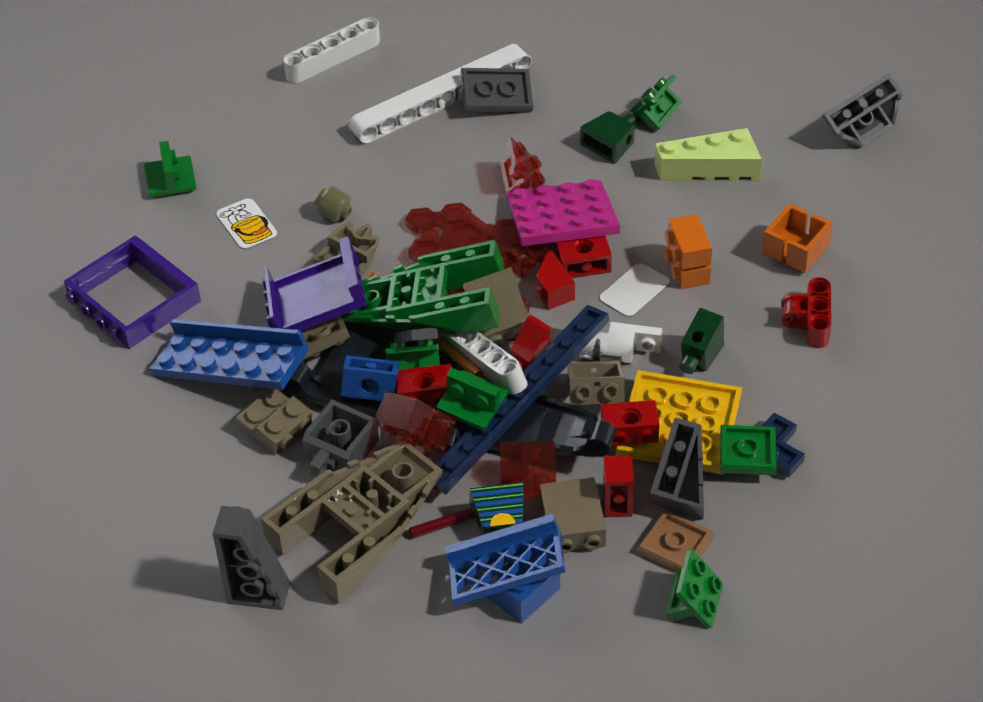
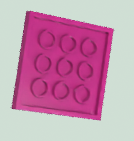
(562, 212)

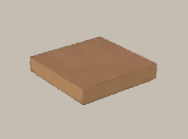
(671, 538)

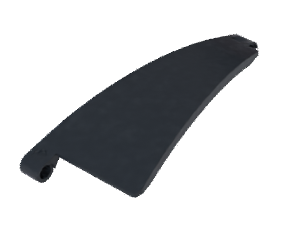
(546, 419)

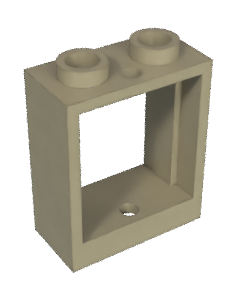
(595, 388)

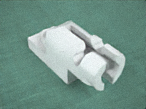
(622, 341)

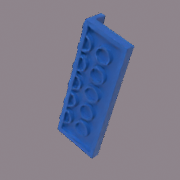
(231, 354)

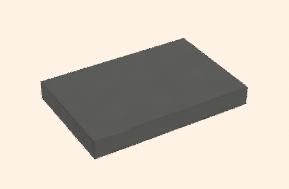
(496, 90)

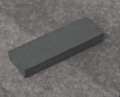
(416, 335)

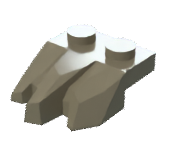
(361, 240)
(324, 335)

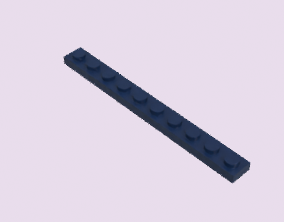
(539, 376)

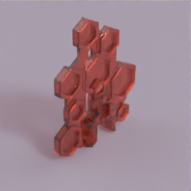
(465, 229)

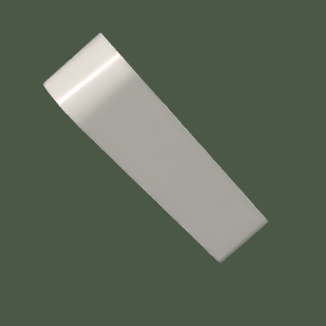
(331, 50)
(490, 359)

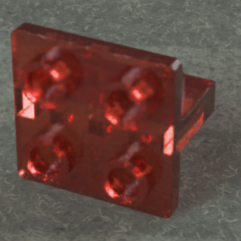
(520, 168)
(528, 463)

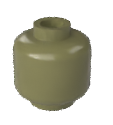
(333, 204)

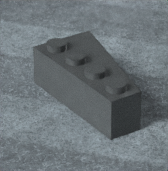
(247, 561)

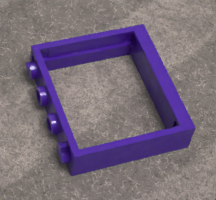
(116, 260)

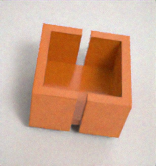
(788, 238)
(688, 251)

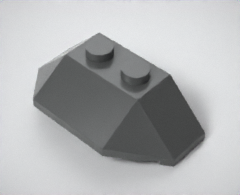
(866, 113)

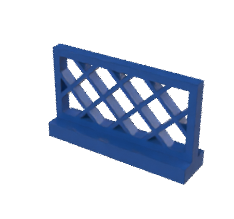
(500, 548)

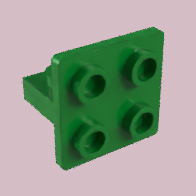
(657, 104)
(170, 174)
(417, 356)
(471, 398)
(694, 591)

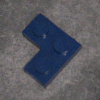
(787, 457)

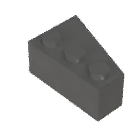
(680, 471)

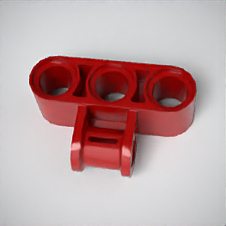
(810, 312)

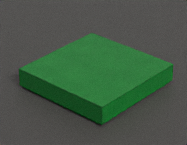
(747, 450)

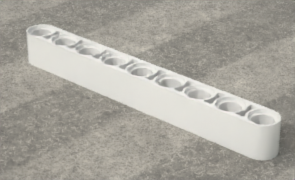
(428, 97)

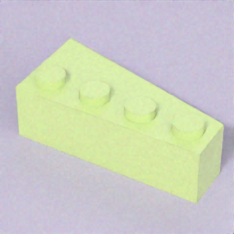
(709, 156)

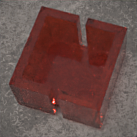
(414, 421)

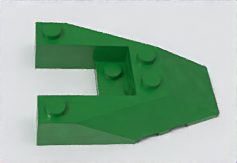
(416, 296)

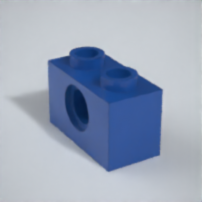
(359, 369)

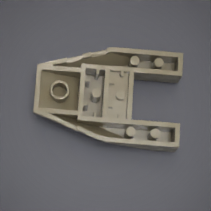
(369, 499)

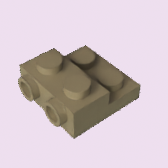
(275, 420)

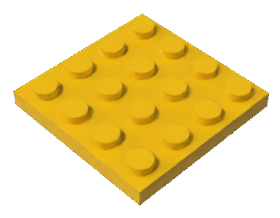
(689, 400)

